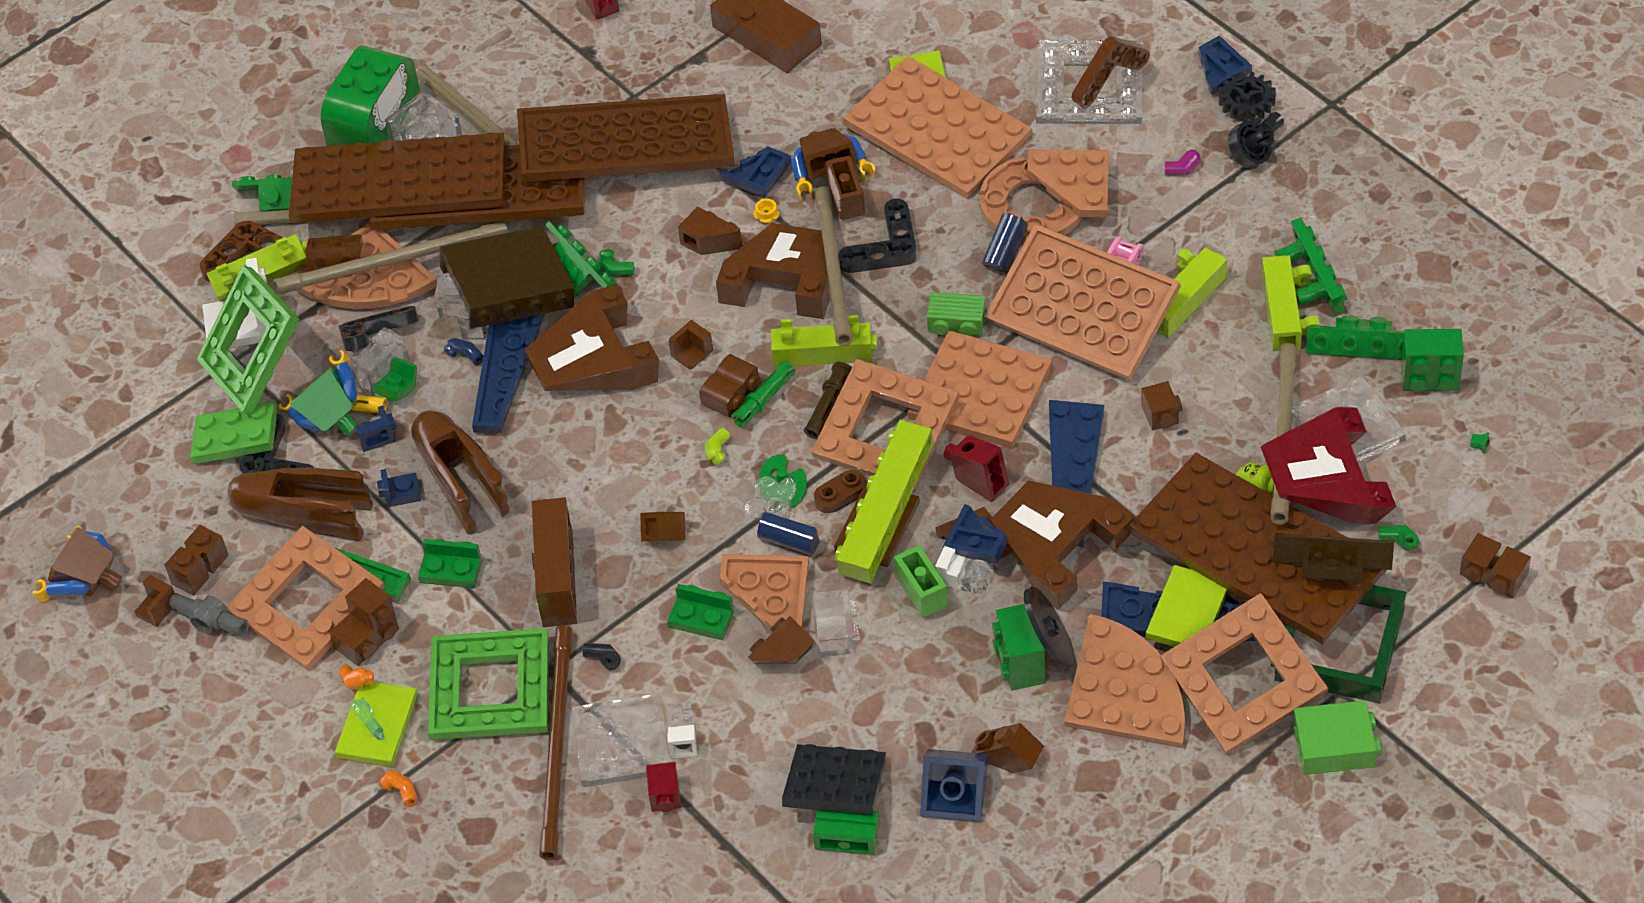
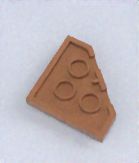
(1073, 177)
(767, 585)

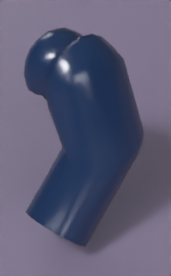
(466, 347)

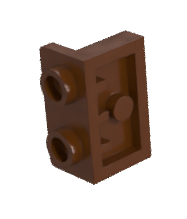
(332, 250)

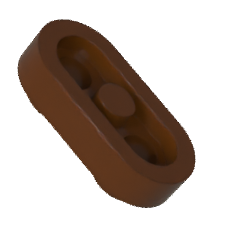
(841, 491)

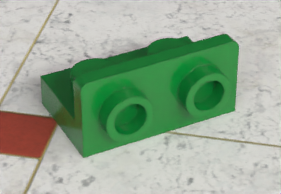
(450, 563)
(701, 612)

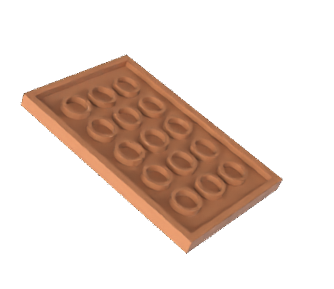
(937, 126)
(1083, 301)

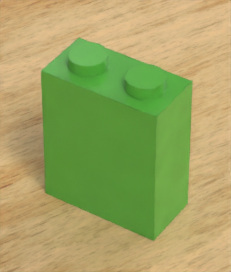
(1335, 737)

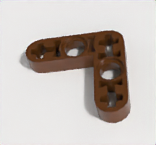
(1110, 53)
(240, 240)

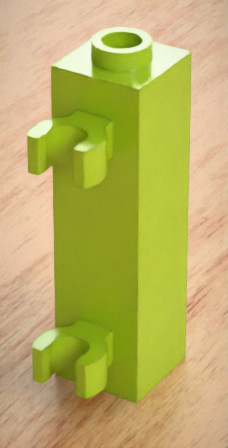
(278, 260)
(1198, 280)
(1281, 300)
(818, 346)

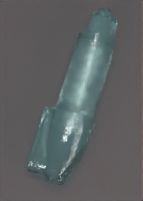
(365, 714)

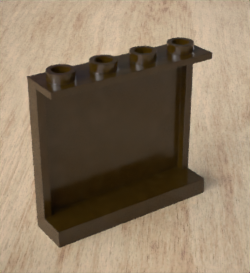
(508, 276)

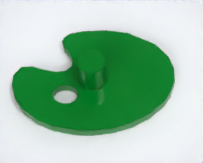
(778, 464)

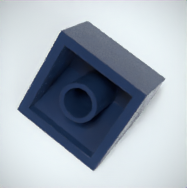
(953, 784)

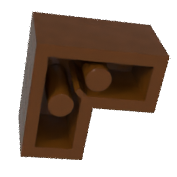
(367, 624)

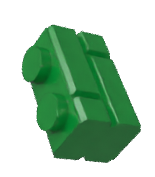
(846, 832)

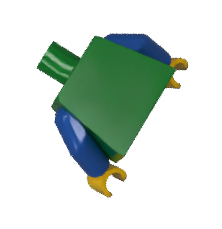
(326, 400)

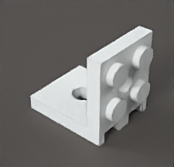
(251, 328)

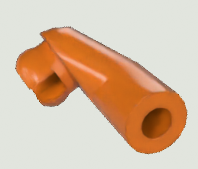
(356, 678)
(402, 783)

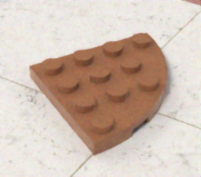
(377, 286)
(1124, 687)

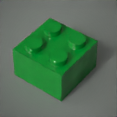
(1432, 359)
(1018, 648)

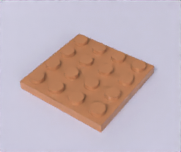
(993, 385)

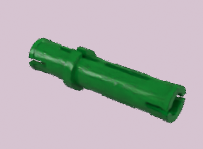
(757, 400)

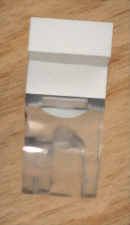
(963, 572)
(681, 729)

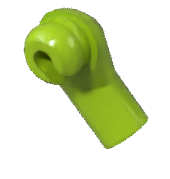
(713, 446)

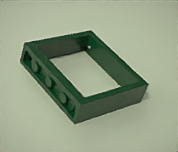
(1362, 686)

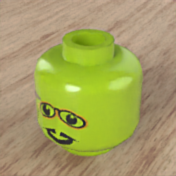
(1258, 475)

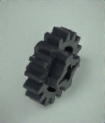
(1247, 96)

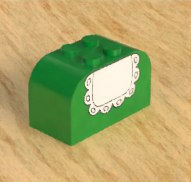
(365, 94)

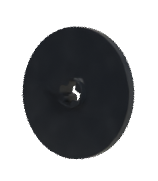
(1048, 627)

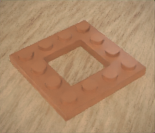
(864, 380)
(254, 600)
(1238, 727)

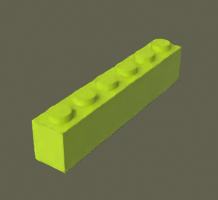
(884, 501)

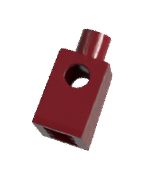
(978, 466)

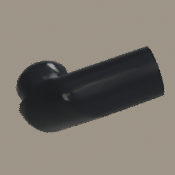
(604, 652)

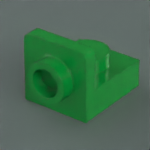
(399, 381)

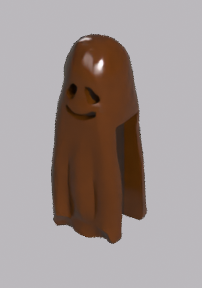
(445, 444)
(306, 497)

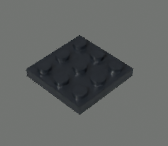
(834, 779)

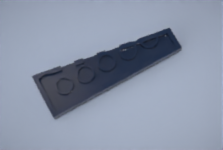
(502, 371)
(1074, 444)
(1136, 608)

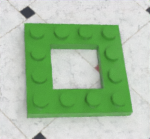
(247, 384)
(526, 716)

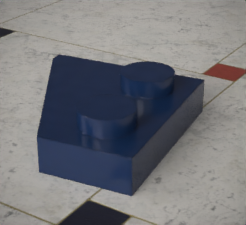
(1220, 62)
(759, 171)
(975, 537)

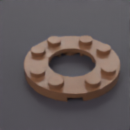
(1002, 182)

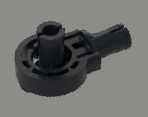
(1253, 140)

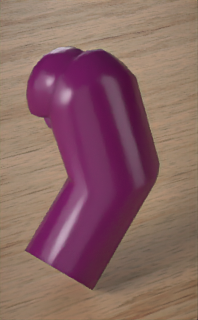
(1185, 165)

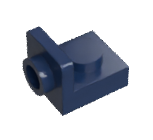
(377, 432)
(399, 489)

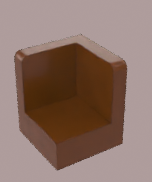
(690, 344)
(662, 526)
(156, 604)

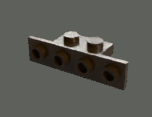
(1333, 556)

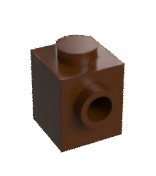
(1160, 405)

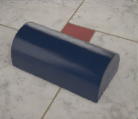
(1005, 242)
(788, 533)

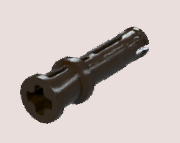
(831, 391)

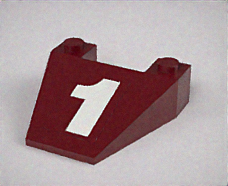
(1320, 471)

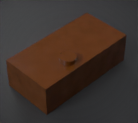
(768, 29)
(554, 562)

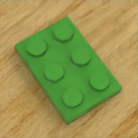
(233, 433)

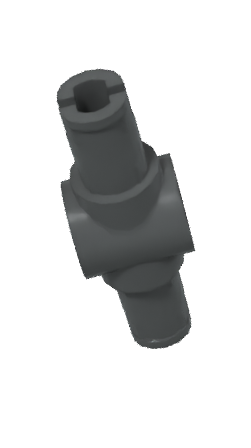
(208, 614)

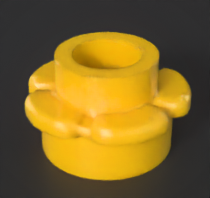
(766, 211)

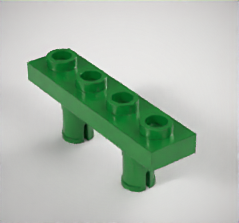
(1325, 276)

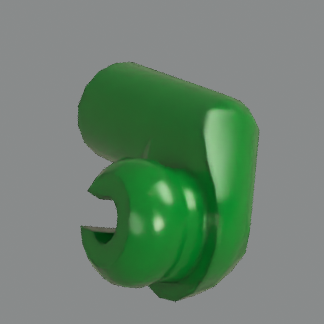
(614, 267)
(1400, 534)

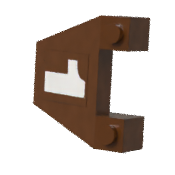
(780, 257)
(585, 351)
(1048, 523)

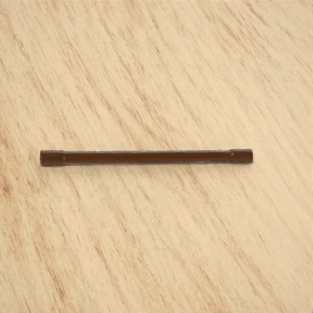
(549, 832)

